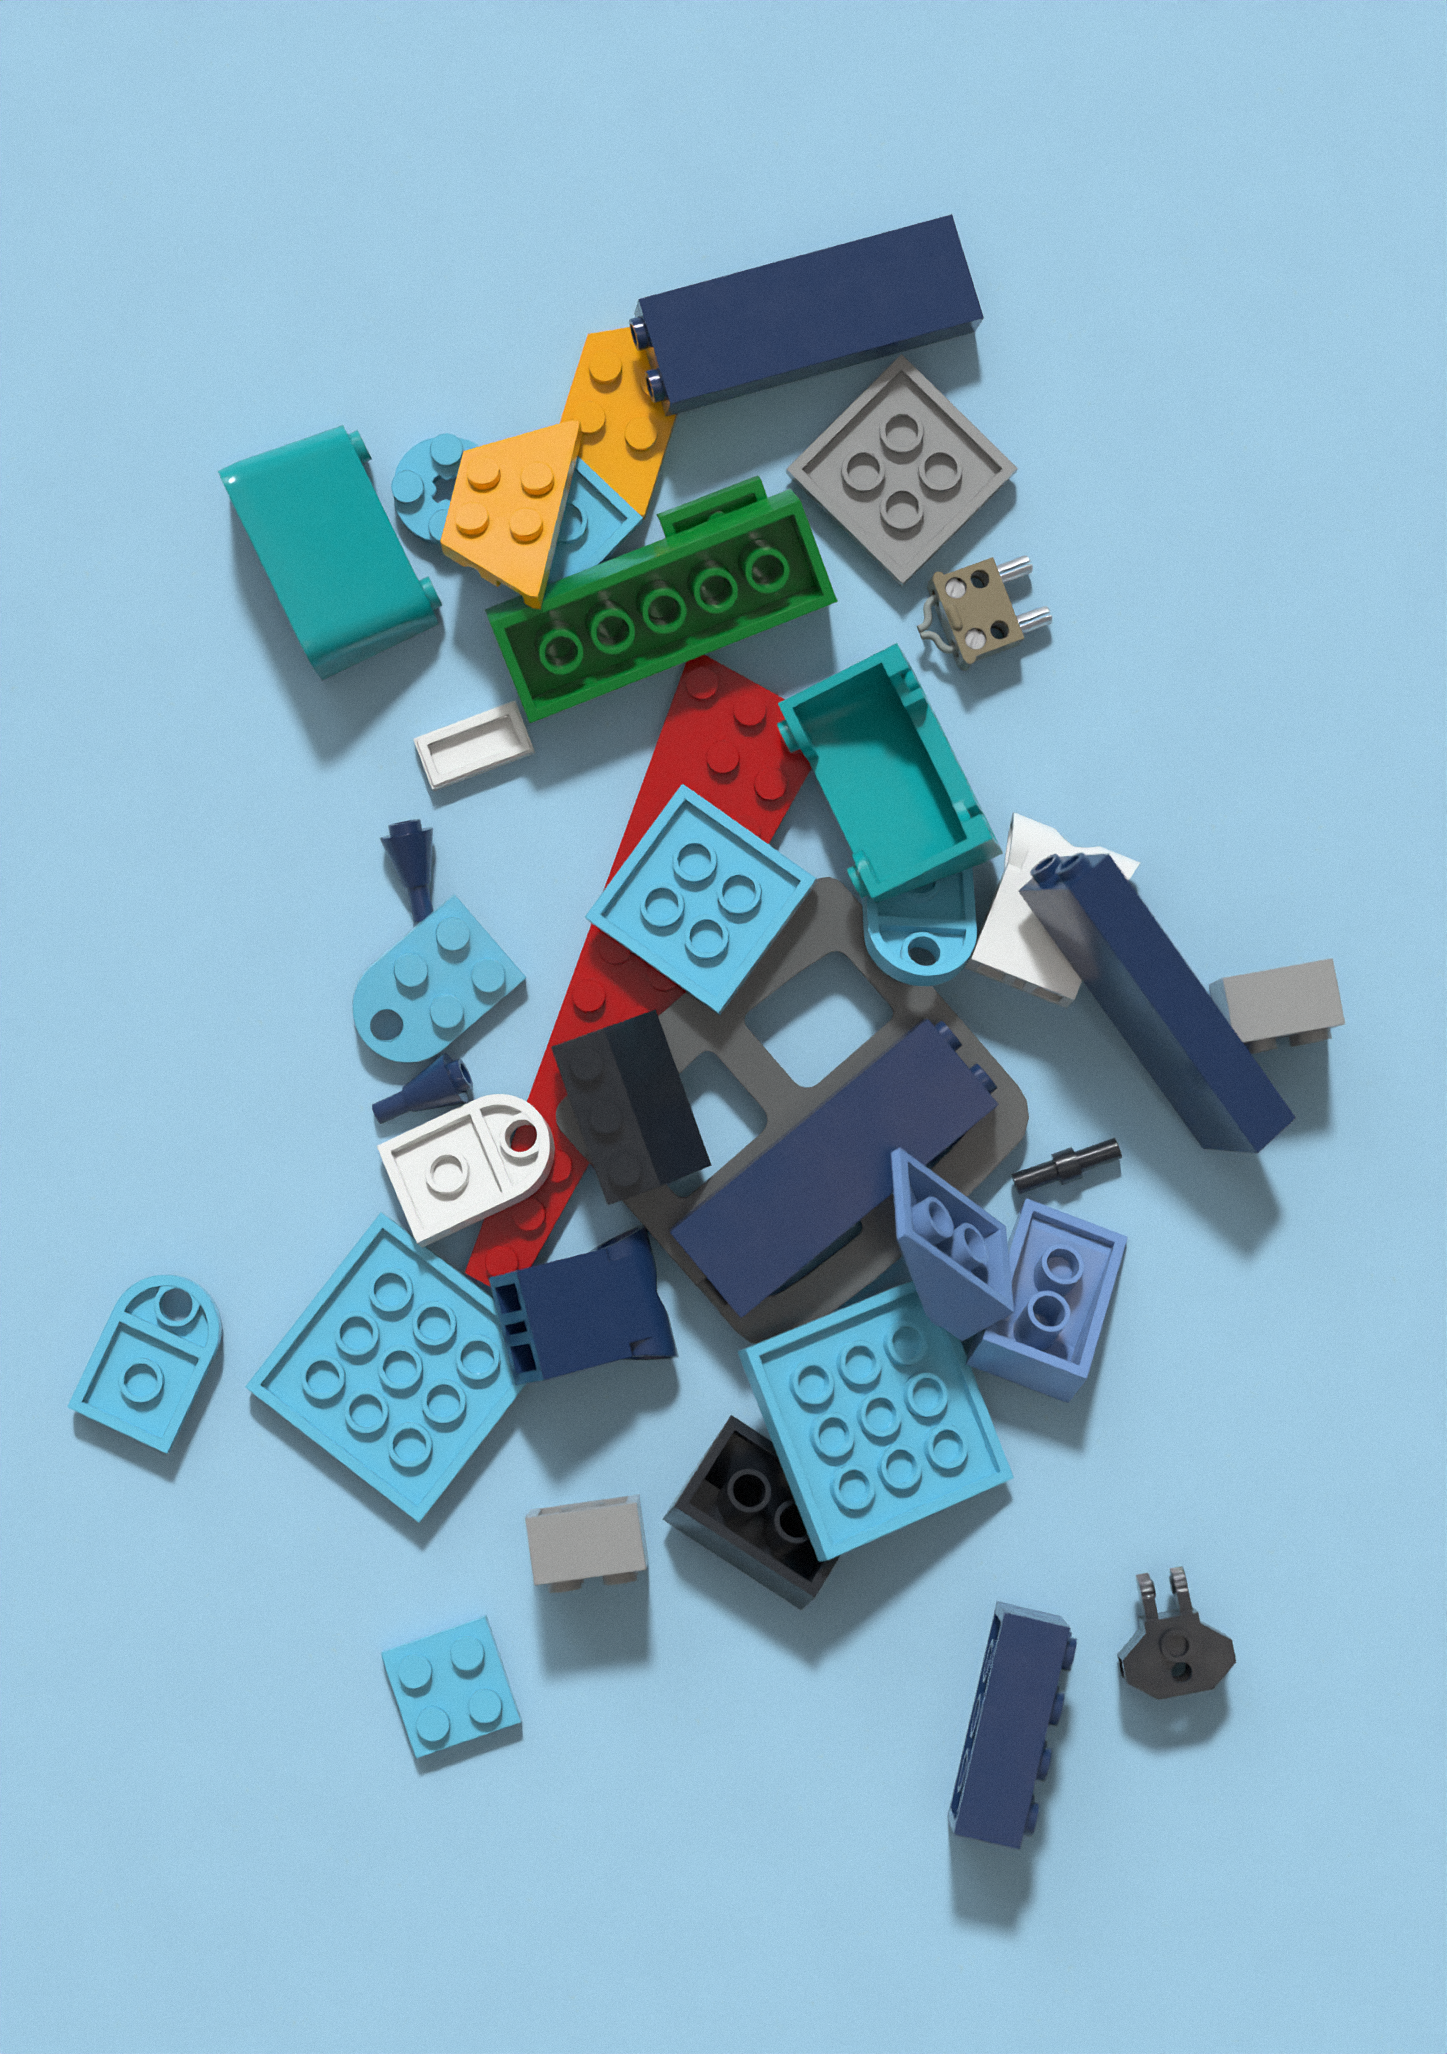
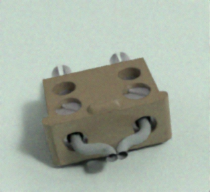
(971, 612)

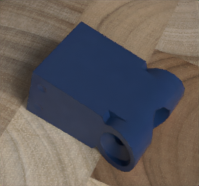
(584, 1310)

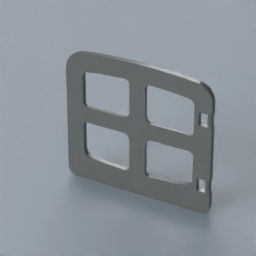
(823, 924)

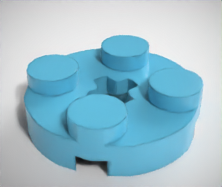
(415, 480)

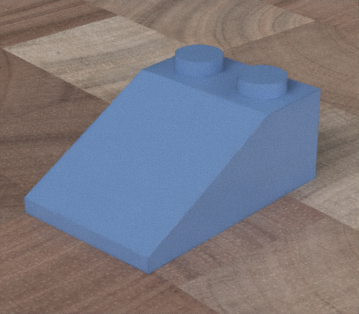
(951, 1250)
(1060, 1298)

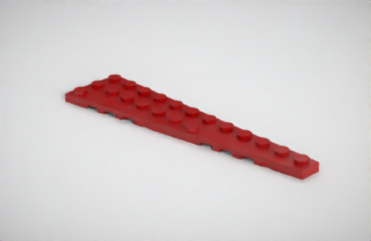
(730, 752)

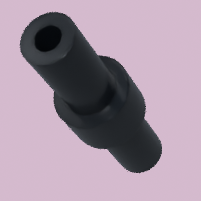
(1066, 1166)

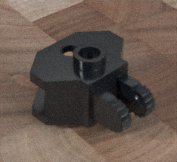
(1173, 1639)

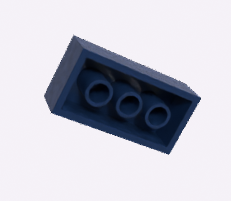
(1009, 1726)

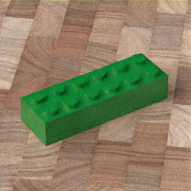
(662, 605)

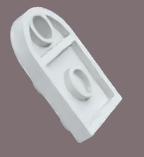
(464, 1165)

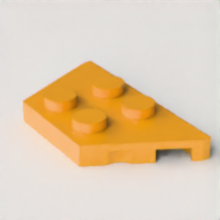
(620, 424)
(512, 507)

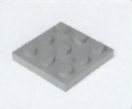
(901, 470)

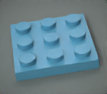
(701, 899)

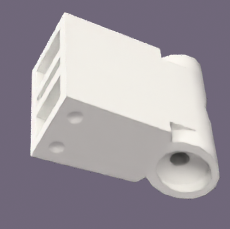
(1012, 940)

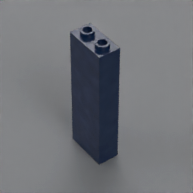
(806, 315)
(1156, 1002)
(834, 1165)

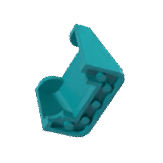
(330, 549)
(888, 776)

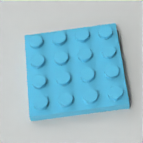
(394, 1368)
(874, 1419)

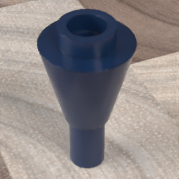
(411, 856)
(437, 1086)

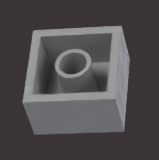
(1281, 1003)
(587, 1542)

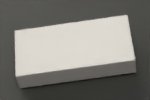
(474, 746)

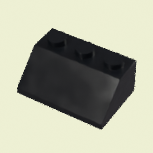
(631, 1107)
(748, 1516)

